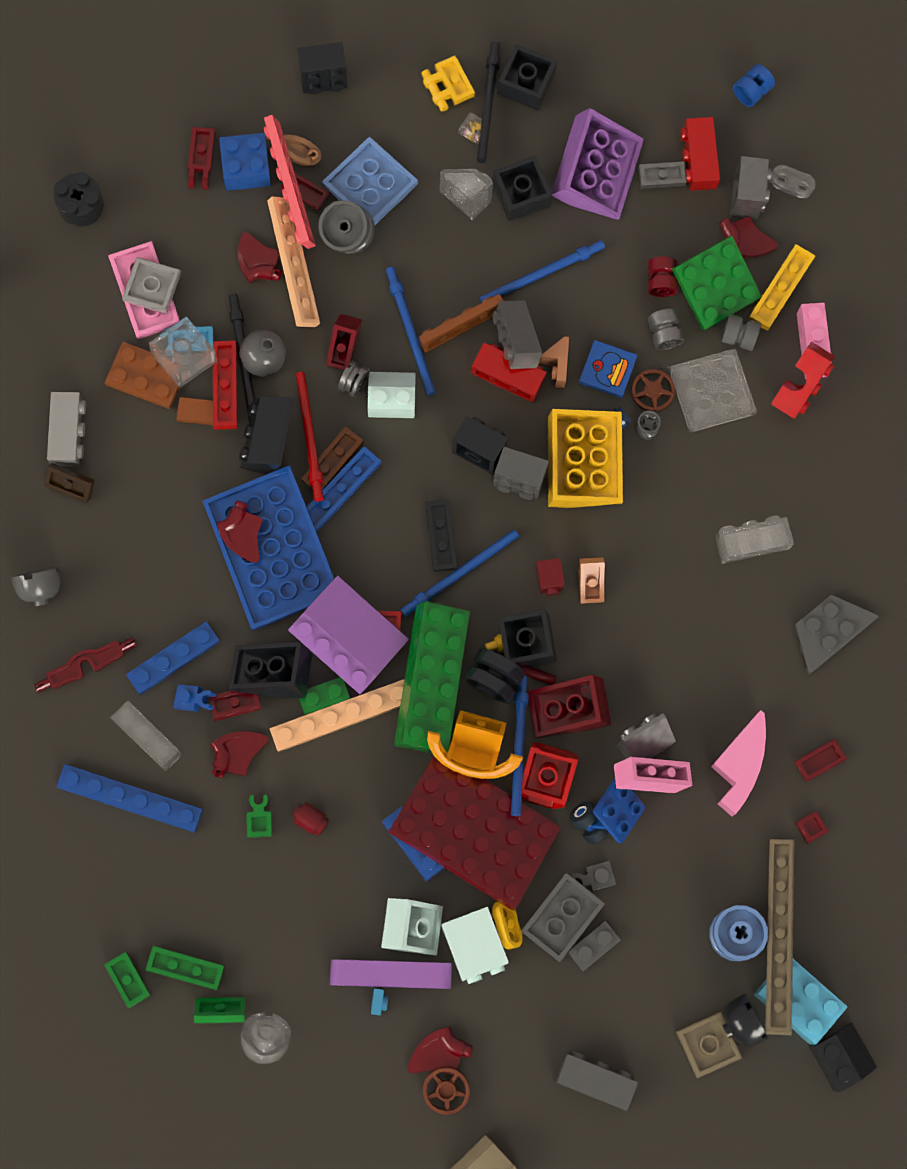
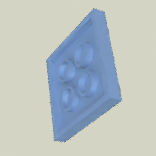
(370, 180)

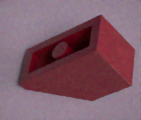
(343, 341)

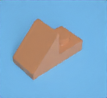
(557, 356)
(591, 580)

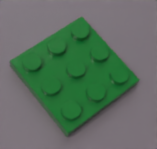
(716, 282)

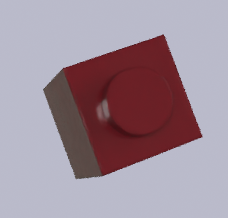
(550, 576)

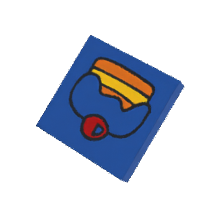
(608, 369)

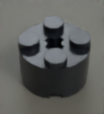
(77, 187)

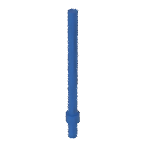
(581, 254)
(397, 290)
(459, 573)
(520, 700)

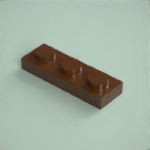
(336, 456)

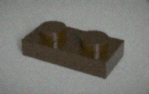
(69, 482)

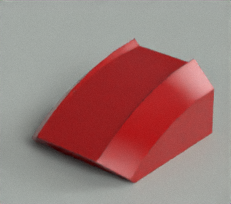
(548, 775)

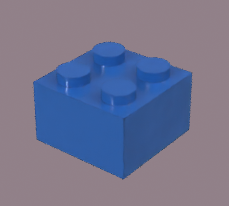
(245, 161)

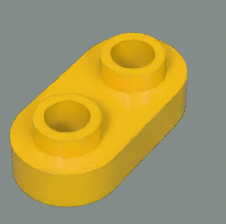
(507, 926)

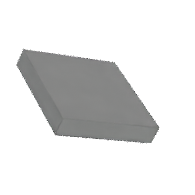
(151, 285)

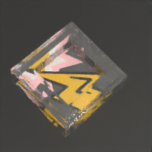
(471, 128)

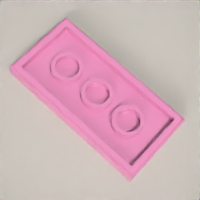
(144, 320)

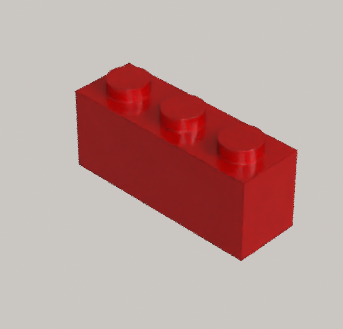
(700, 153)
(494, 368)

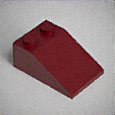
(569, 707)

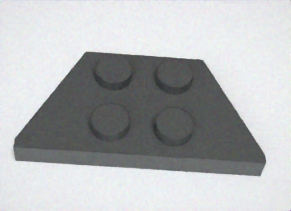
(829, 629)

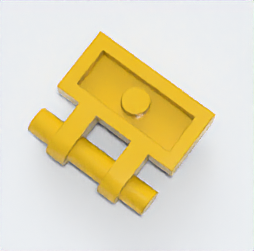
(454, 80)

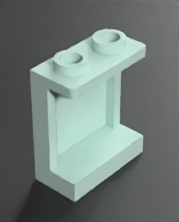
(475, 945)

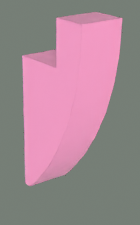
(742, 763)

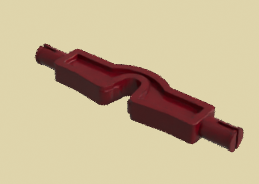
(73, 671)

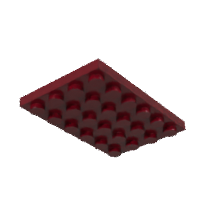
(471, 832)

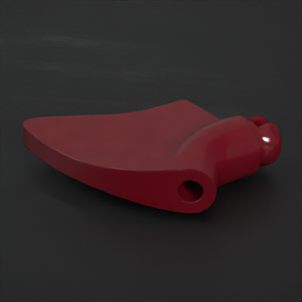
(748, 237)
(257, 260)
(241, 532)
(236, 751)
(438, 1051)

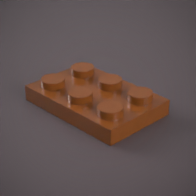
(142, 376)

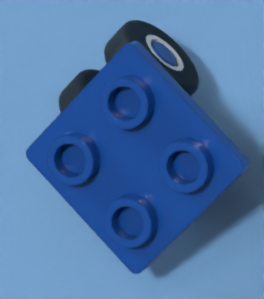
(613, 814)

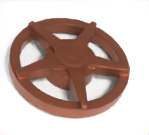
(653, 390)
(446, 1090)

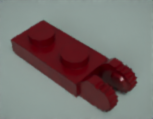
(201, 155)

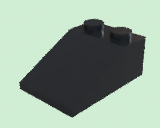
(271, 670)

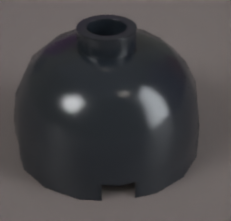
(743, 1022)

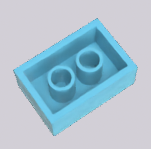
(812, 1005)

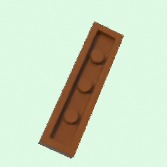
(456, 326)

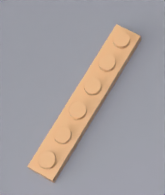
(293, 264)
(337, 716)

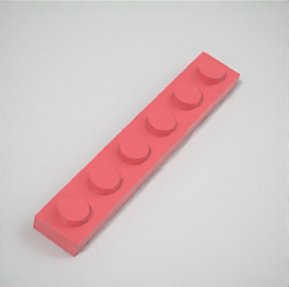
(291, 189)

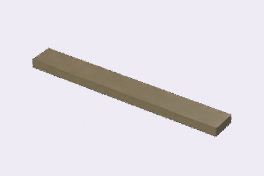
(780, 937)

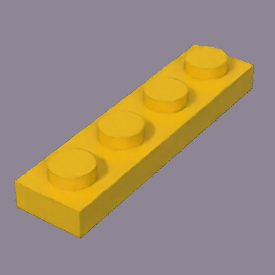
(782, 287)

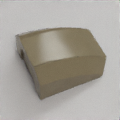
(484, 1156)

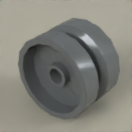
(359, 231)

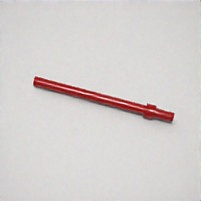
(315, 476)

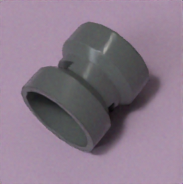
(648, 420)

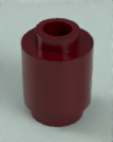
(310, 819)

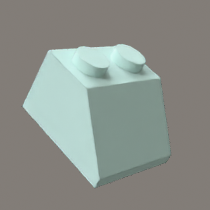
(391, 395)
(412, 926)

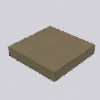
(708, 1045)

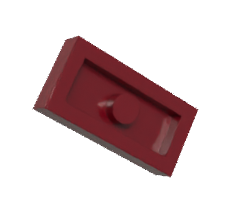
(233, 704)

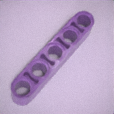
(391, 974)

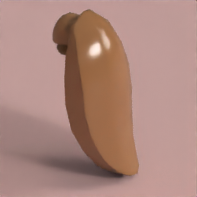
(302, 151)

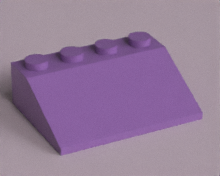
(597, 165)
(348, 634)

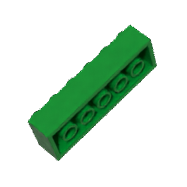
(432, 676)

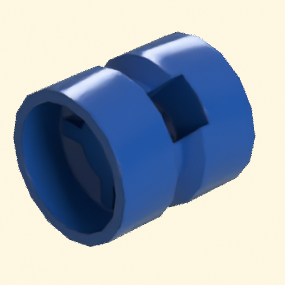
(753, 85)

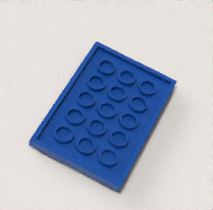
(291, 556)

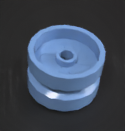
(752, 928)

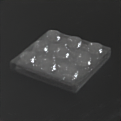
(712, 390)

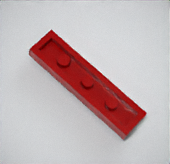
(225, 385)

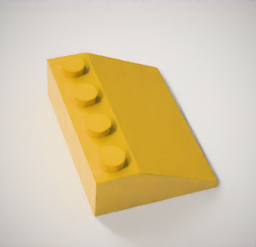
(584, 458)

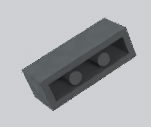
(517, 334)
(597, 1080)

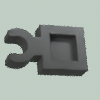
(598, 876)

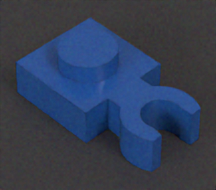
(191, 697)

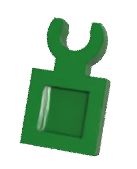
(259, 822)

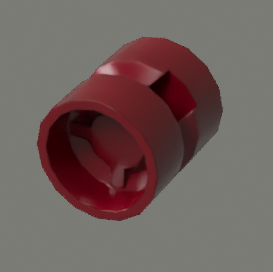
(662, 280)

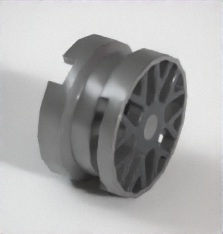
(353, 379)

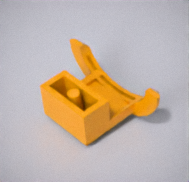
(474, 747)

